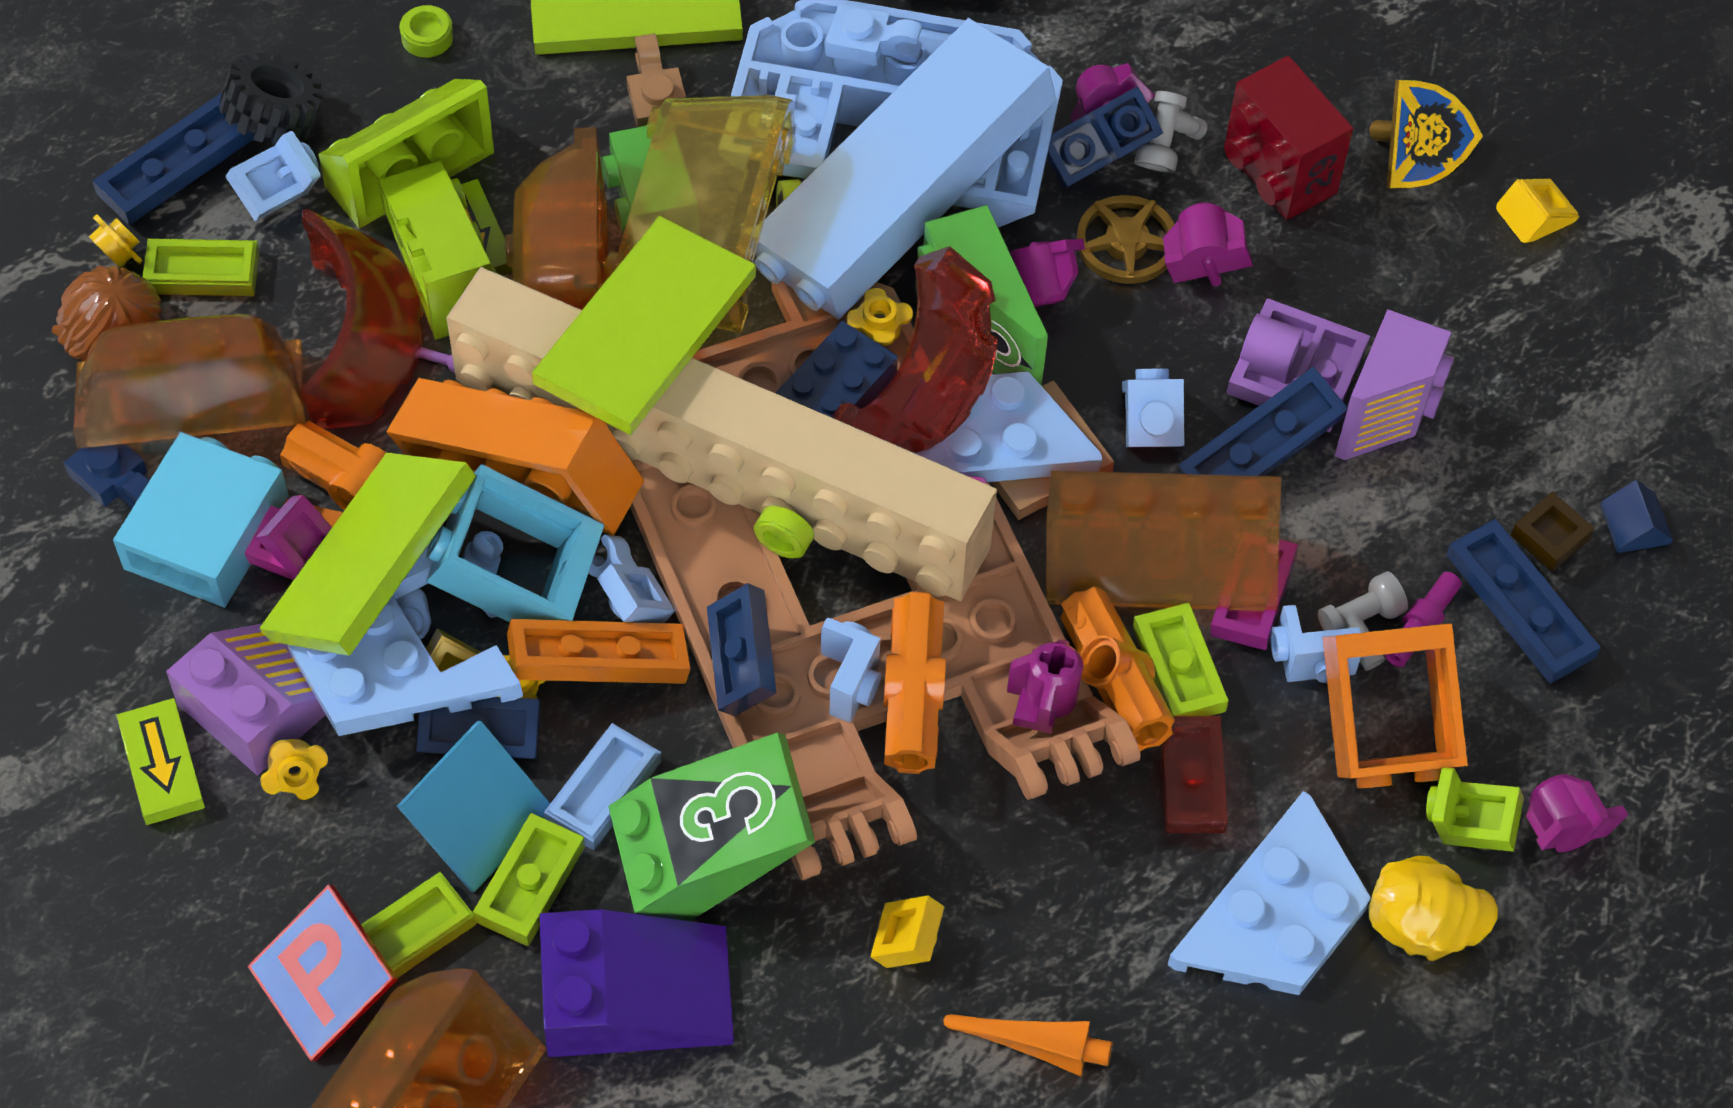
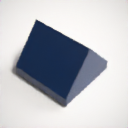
(1635, 518)

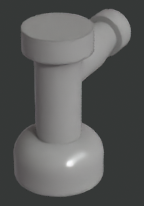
(1157, 153)
(1383, 597)

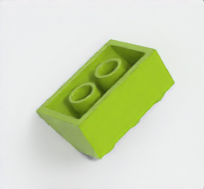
(441, 125)

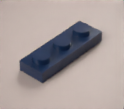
(170, 162)
(1271, 430)
(1523, 601)

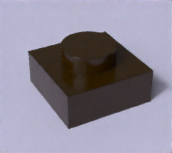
(1552, 531)

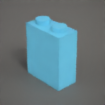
(200, 518)

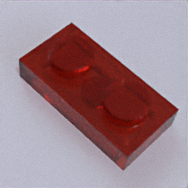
(1194, 776)

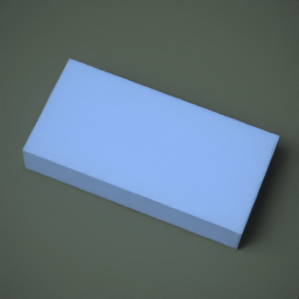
(606, 774)

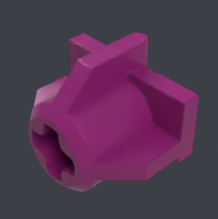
(1103, 84)
(1205, 244)
(1048, 269)
(1046, 685)
(1570, 813)

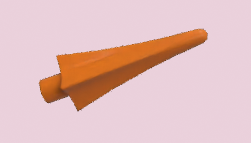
(1054, 1042)

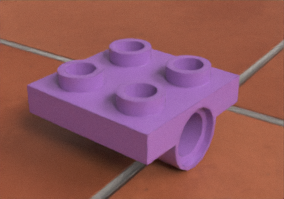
(1288, 344)

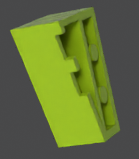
(434, 237)

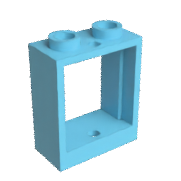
(533, 513)

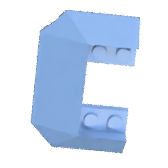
(790, 62)

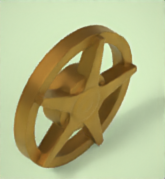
(1125, 238)

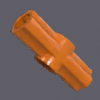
(329, 461)
(1116, 666)
(914, 683)

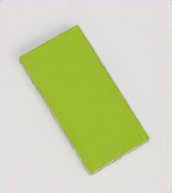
(613, 24)
(644, 325)
(368, 553)

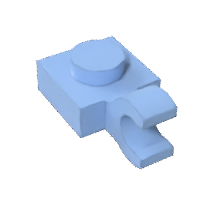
(866, 33)
(631, 589)

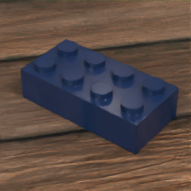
(841, 371)

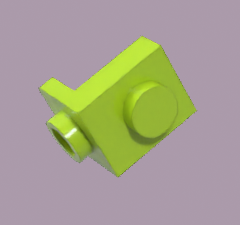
(1474, 812)

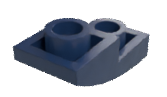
(1102, 137)

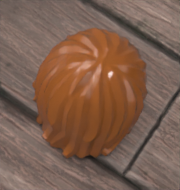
(100, 302)

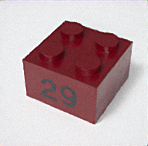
(1287, 138)

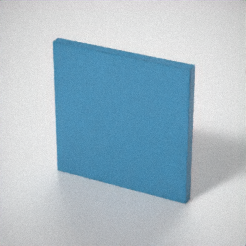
(473, 805)

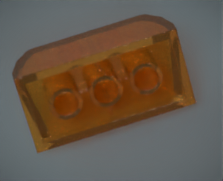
(562, 224)
(188, 379)
(437, 1046)

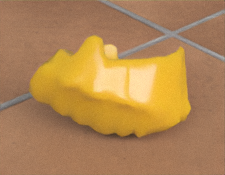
(1429, 908)

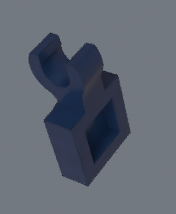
(109, 473)

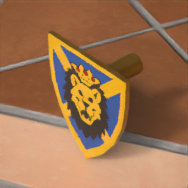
(1426, 135)

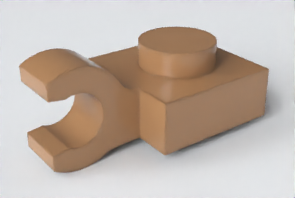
(652, 83)

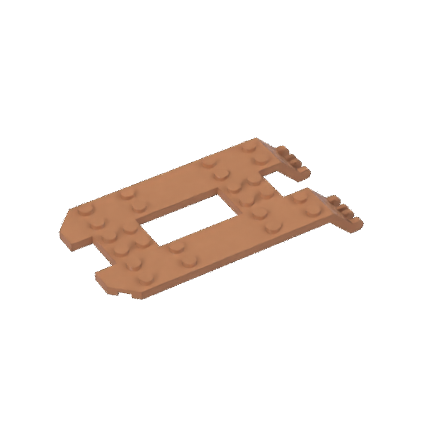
(712, 550)

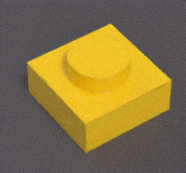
(907, 932)

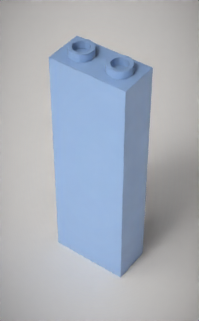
(903, 168)

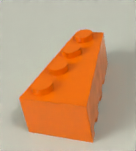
(530, 441)

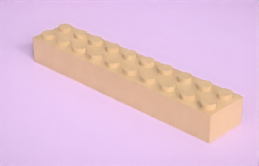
(752, 447)

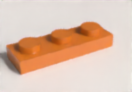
(598, 651)

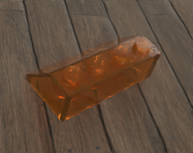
(1165, 539)

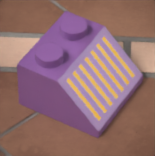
(1396, 386)
(245, 692)

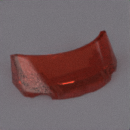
(379, 329)
(944, 363)

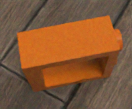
(1444, 695)

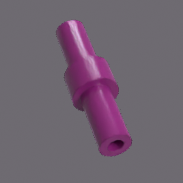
(1428, 610)

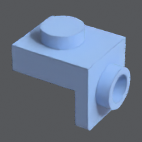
(275, 176)
(1154, 409)
(1303, 652)
(857, 676)

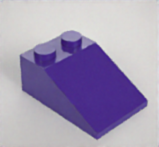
(632, 983)

